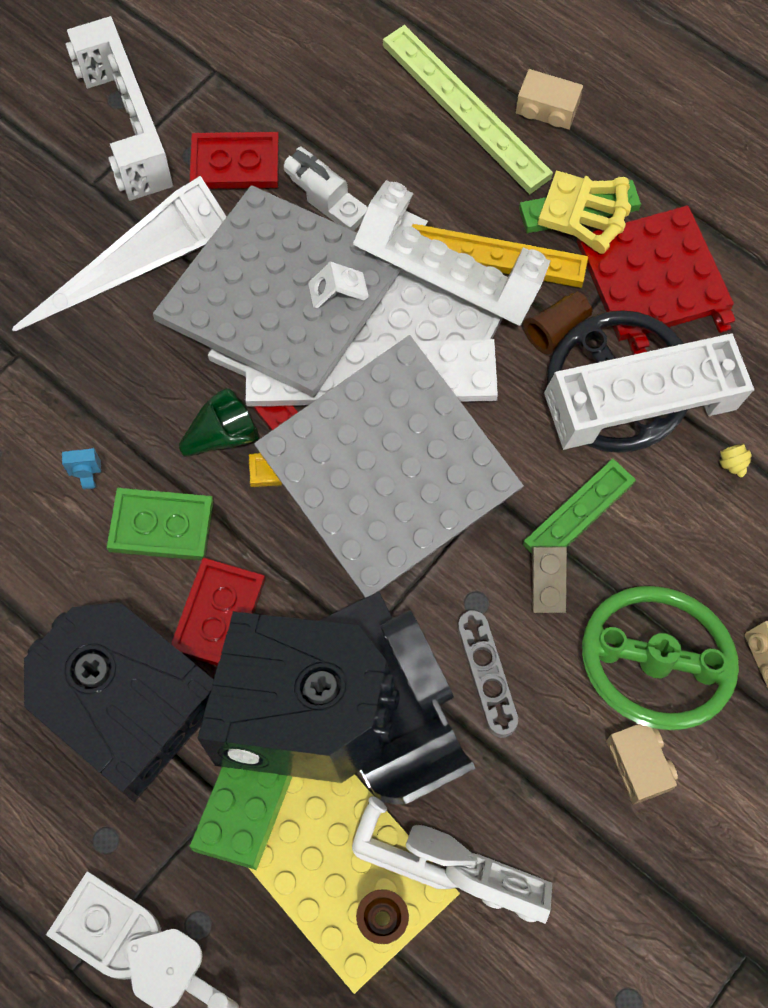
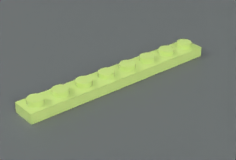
(467, 109)

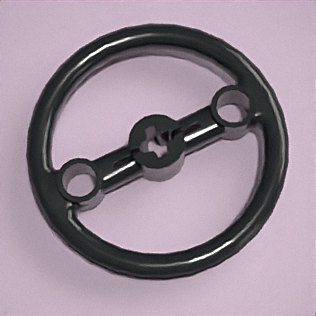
(592, 329)

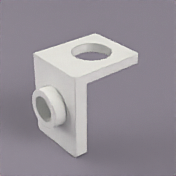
(340, 280)

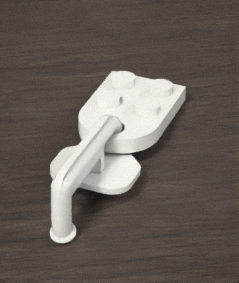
(475, 874)
(129, 944)

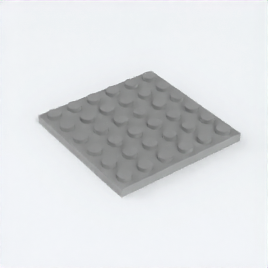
(253, 293)
(388, 466)

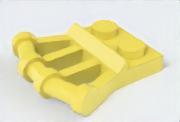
(566, 205)

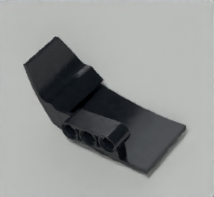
(422, 745)

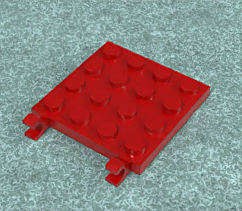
(659, 271)

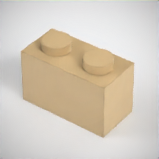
(549, 99)
(642, 762)

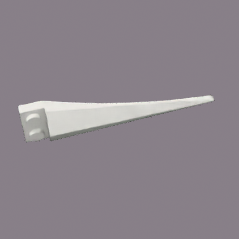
(167, 233)

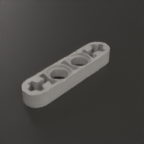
(483, 674)

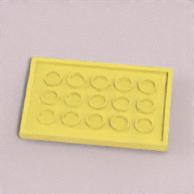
(322, 881)

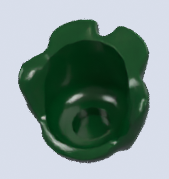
(219, 425)

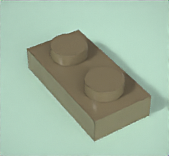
(549, 579)

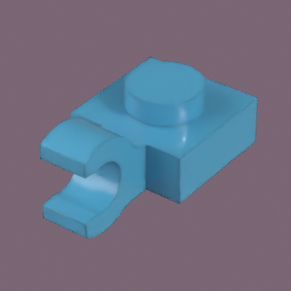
(82, 465)

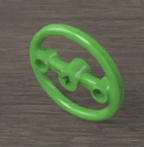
(660, 657)

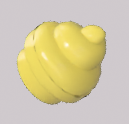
(736, 459)

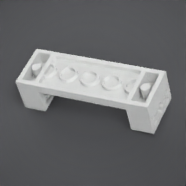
(139, 160)
(435, 262)
(647, 386)

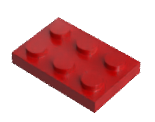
(235, 159)
(209, 608)

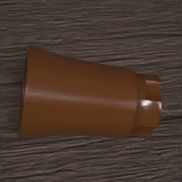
(553, 323)
(387, 902)

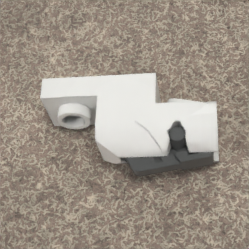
(325, 189)

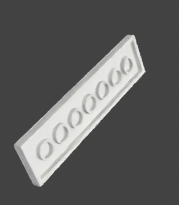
(463, 364)

